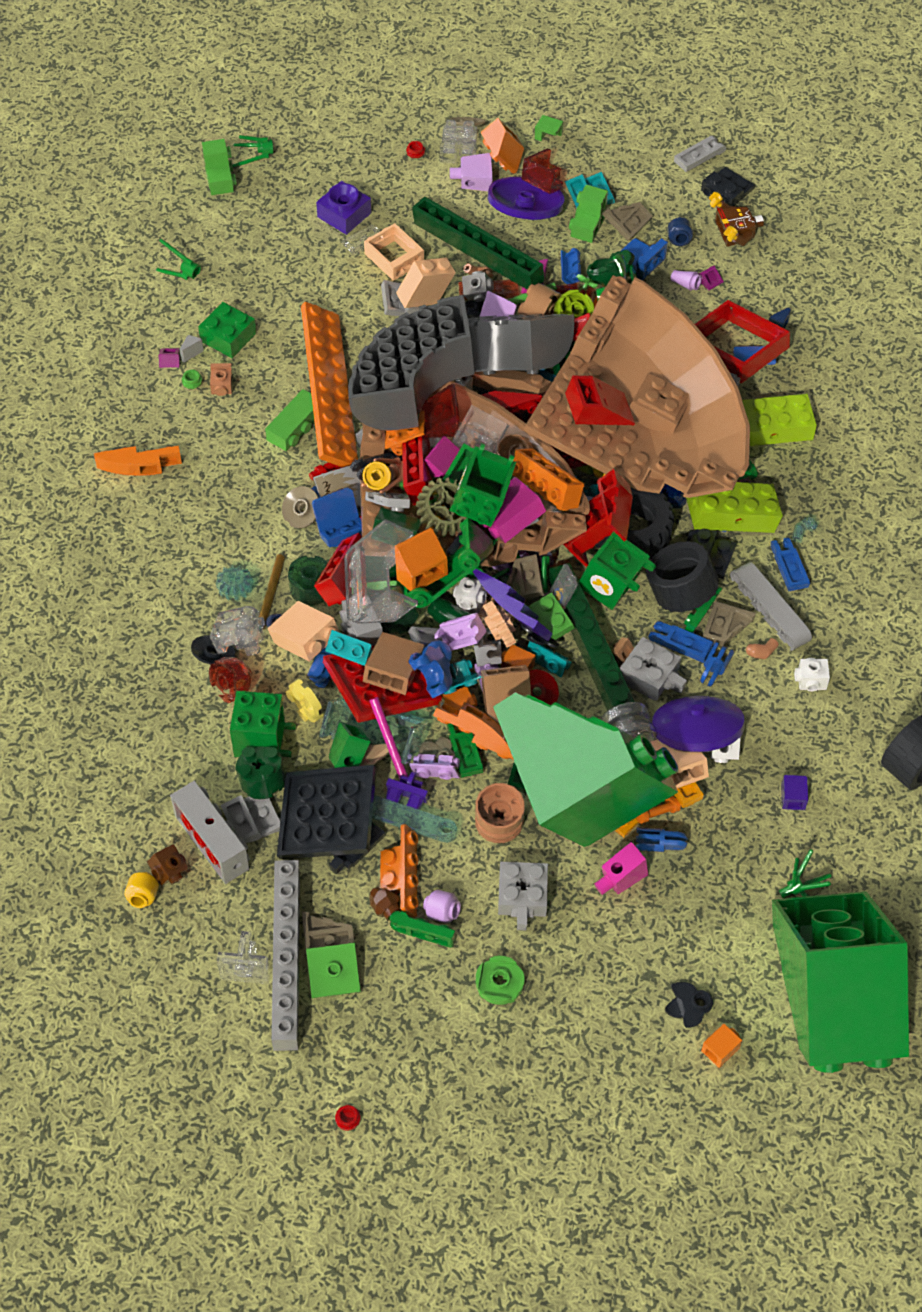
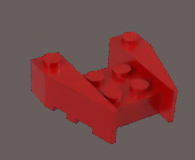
(607, 514)

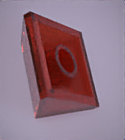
(442, 413)

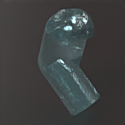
(801, 527)

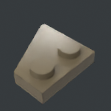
(628, 219)
(526, 577)
(726, 623)
(325, 932)

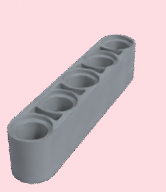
(771, 605)

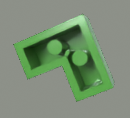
(218, 166)
(589, 213)

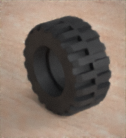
(658, 513)

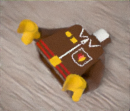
(733, 222)

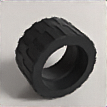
(688, 591)
(904, 755)

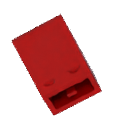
(597, 402)
(519, 404)

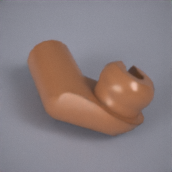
(469, 269)
(762, 651)

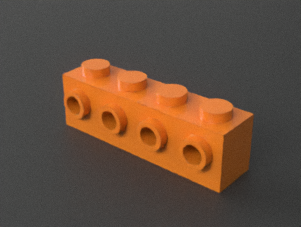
(547, 479)

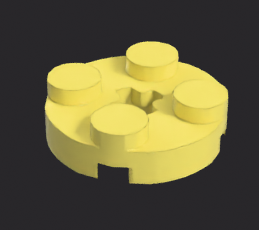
(305, 701)

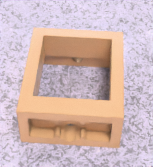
(400, 265)

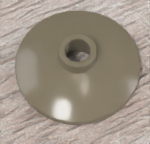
(460, 121)
(293, 507)

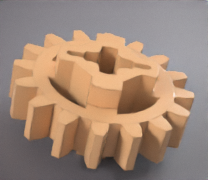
(499, 624)

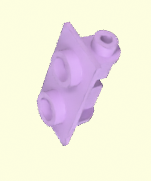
(426, 766)

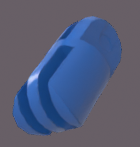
(715, 664)
(318, 672)
(658, 839)

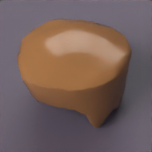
(512, 442)

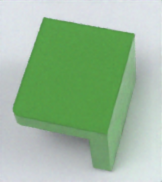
(548, 125)

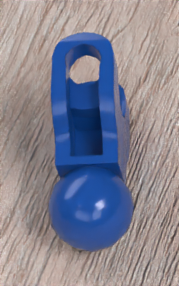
(435, 666)

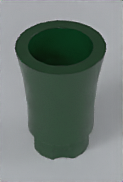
(444, 610)

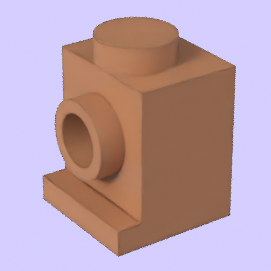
(221, 379)

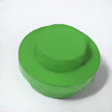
(191, 379)

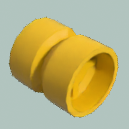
(377, 476)

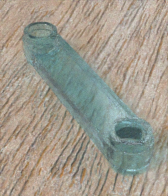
(419, 821)

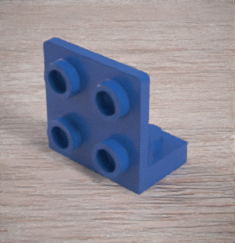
(646, 257)

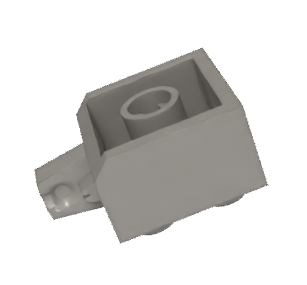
(365, 632)
(652, 670)
(526, 902)

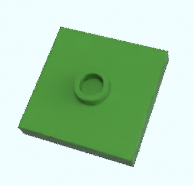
(333, 970)

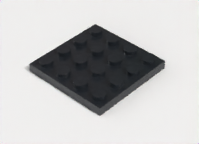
(327, 812)

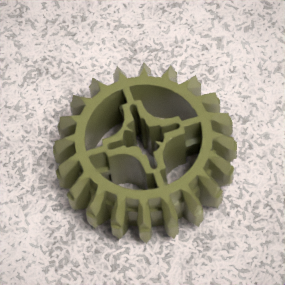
(430, 512)

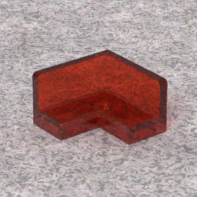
(541, 173)

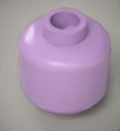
(442, 906)

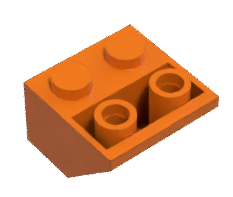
(504, 145)
(420, 560)

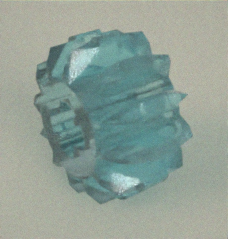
(234, 582)

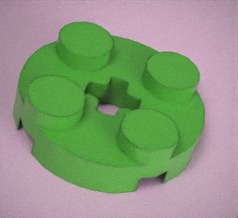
(511, 974)

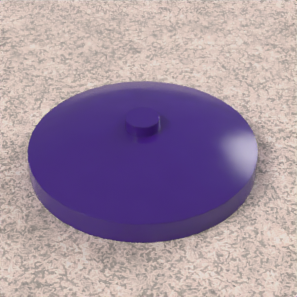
(524, 200)
(698, 723)

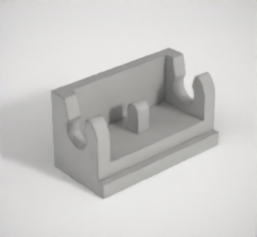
(488, 651)

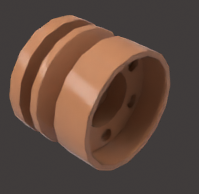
(503, 802)

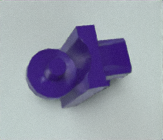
(409, 788)

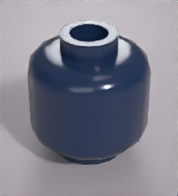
(680, 231)

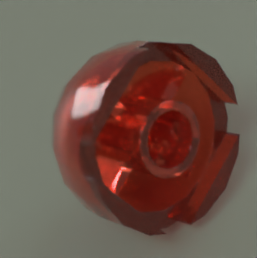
(230, 674)

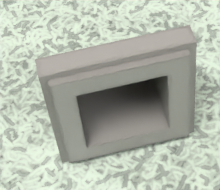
(191, 347)

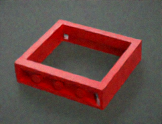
(776, 335)

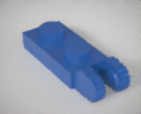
(790, 565)
(681, 641)

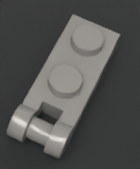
(699, 153)

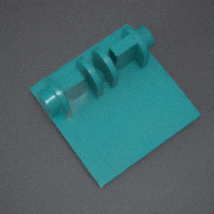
(462, 675)

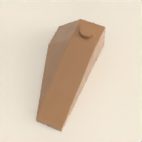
(515, 382)

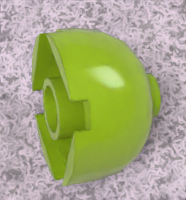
(574, 303)

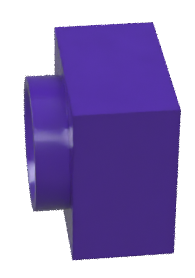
(343, 207)

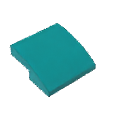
(578, 183)

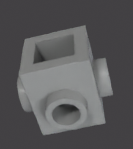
(476, 286)

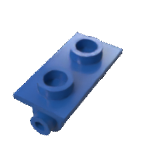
(570, 266)

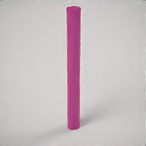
(388, 737)

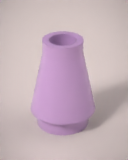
(687, 279)

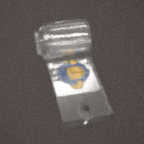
(563, 587)

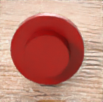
(415, 149)
(347, 1117)

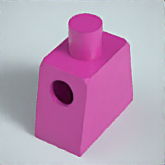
(633, 869)

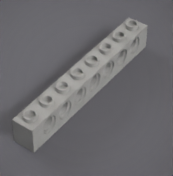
(286, 955)

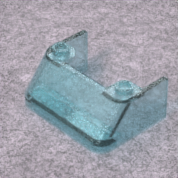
(406, 728)

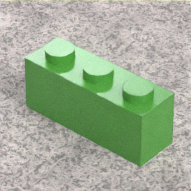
(291, 422)

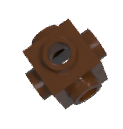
(168, 865)

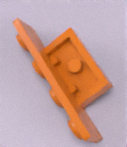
(399, 870)

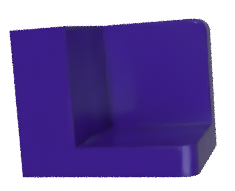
(794, 792)

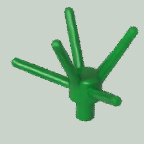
(796, 884)

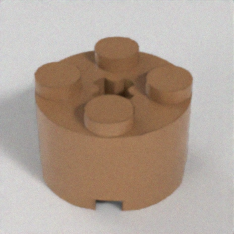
(539, 300)

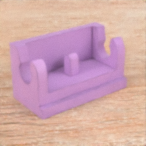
(461, 631)

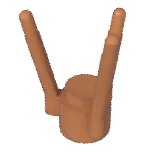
(396, 469)

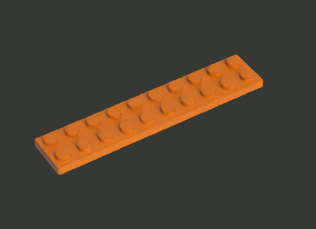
(329, 386)

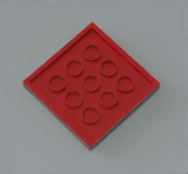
(356, 693)

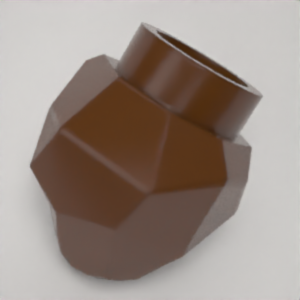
(384, 902)

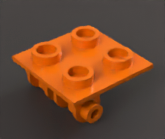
(395, 438)

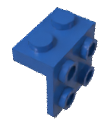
(337, 516)

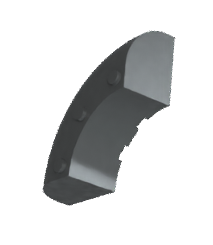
(520, 341)
(410, 364)

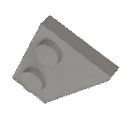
(396, 501)

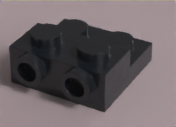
(728, 184)
(718, 548)

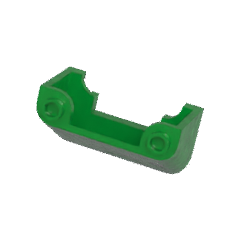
(465, 560)

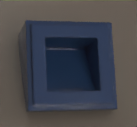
(781, 318)

